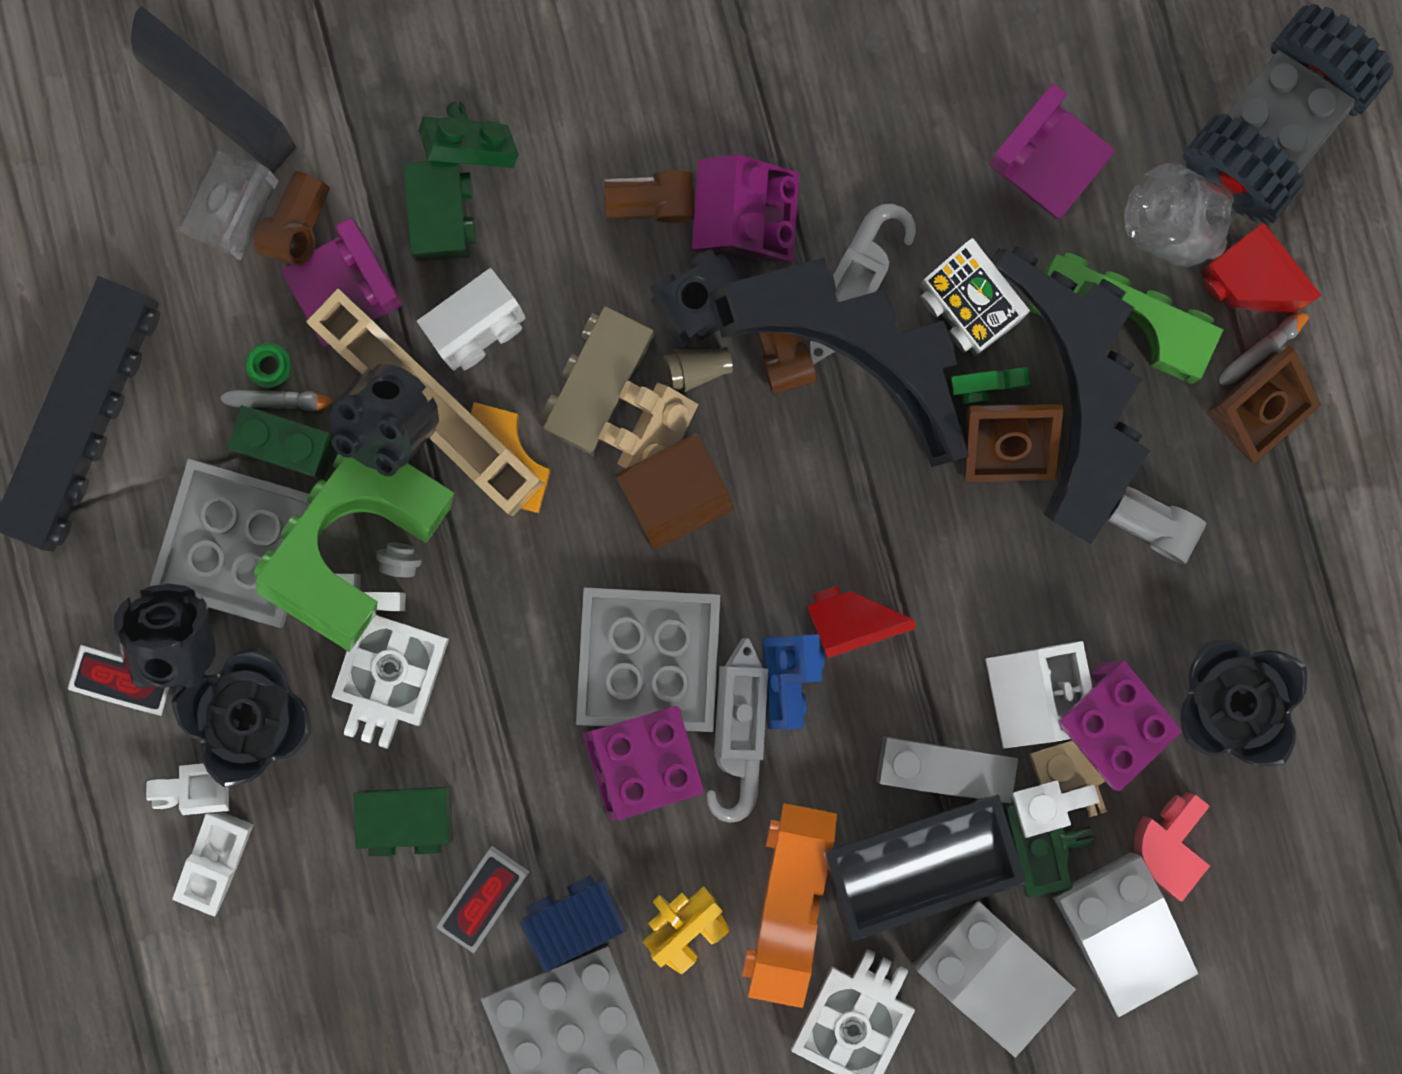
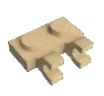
(659, 426)

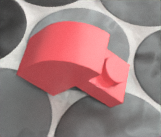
(1168, 860)

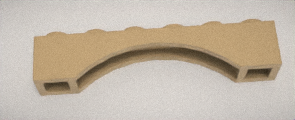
(458, 431)

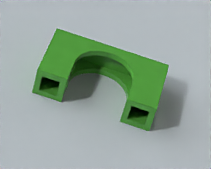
(296, 573)

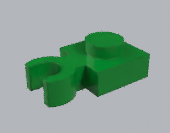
(976, 387)

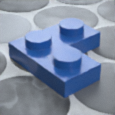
(789, 664)

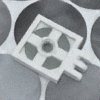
(389, 677)
(855, 1019)

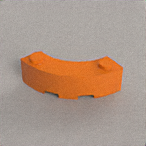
(791, 904)

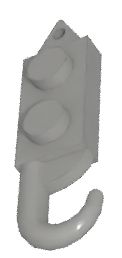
(865, 261)
(740, 728)

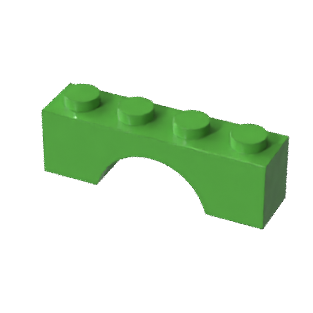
(1177, 340)

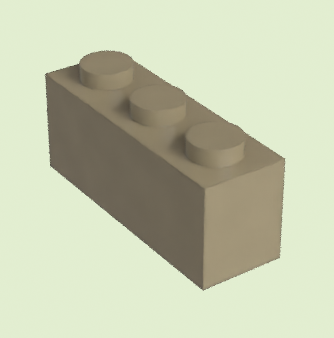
(596, 378)

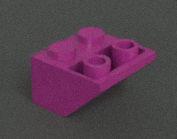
(745, 208)

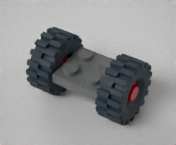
(1289, 111)

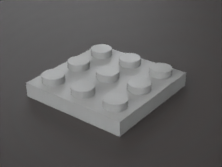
(221, 533)
(647, 656)
(571, 1021)

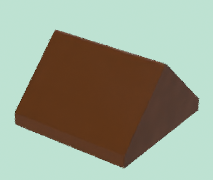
(1266, 404)
(1012, 442)
(675, 491)

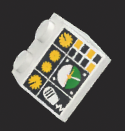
(972, 299)

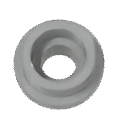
(398, 560)

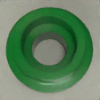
(255, 362)

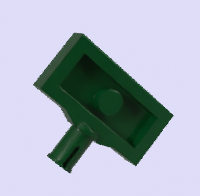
(466, 141)
(1045, 855)

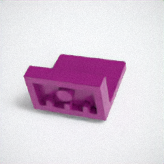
(1051, 155)
(343, 265)
(1119, 724)
(643, 763)

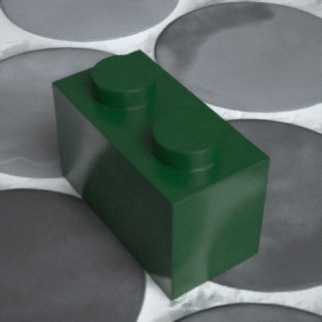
(438, 210)
(281, 442)
(403, 819)

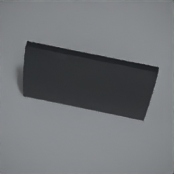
(210, 91)
(923, 868)

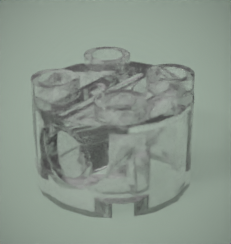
(1179, 215)

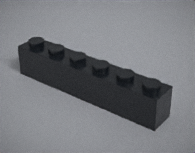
(77, 414)

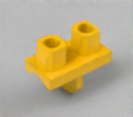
(679, 924)

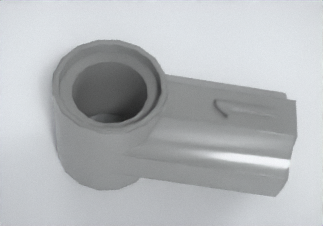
(1167, 529)

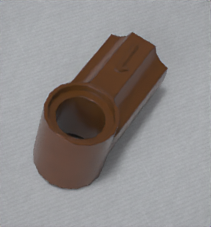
(664, 196)
(289, 233)
(786, 362)

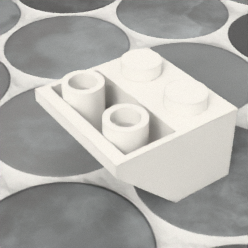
(473, 321)
(1036, 690)

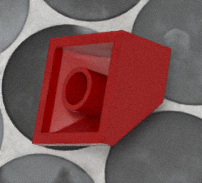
(1259, 276)
(852, 621)

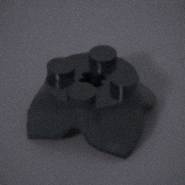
(1273, 688)
(210, 716)

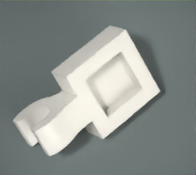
(193, 791)
(1046, 808)

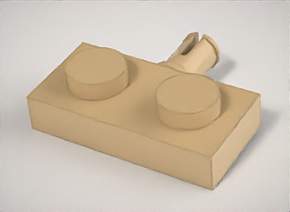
(1071, 770)

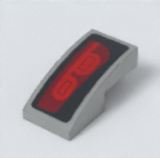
(482, 899)

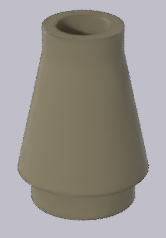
(695, 366)

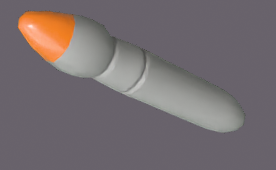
(1287, 330)
(307, 400)

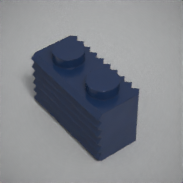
(573, 923)

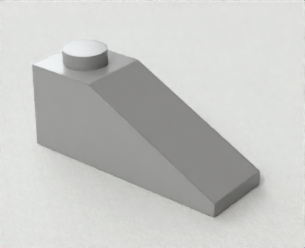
(945, 769)

